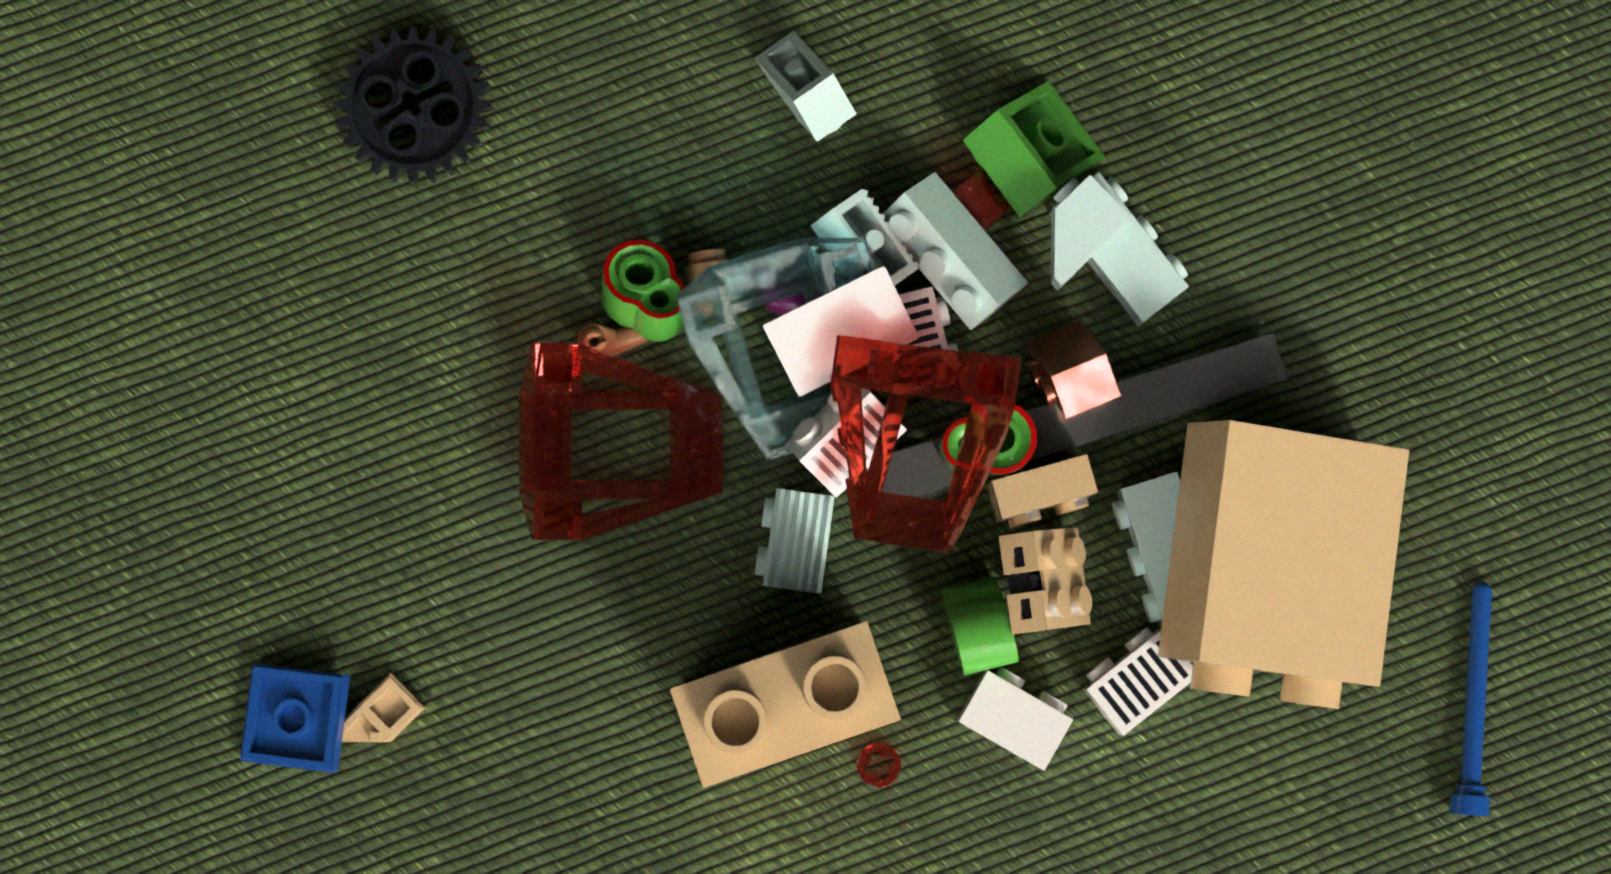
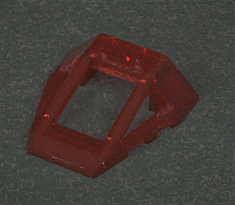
(928, 373)
(546, 399)

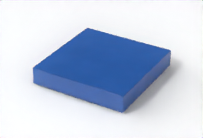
(295, 718)

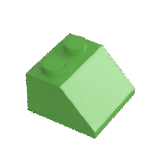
(1033, 148)

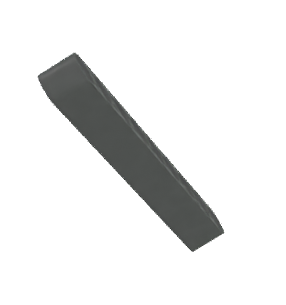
(1142, 402)

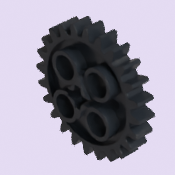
(392, 67)

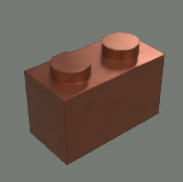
(1071, 370)

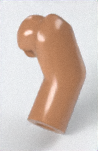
(609, 340)

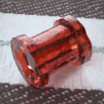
(981, 200)
(892, 769)

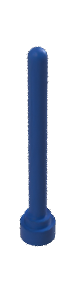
(1470, 795)

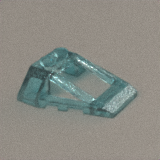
(724, 289)

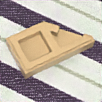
(382, 713)

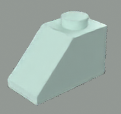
(806, 85)
(1081, 226)

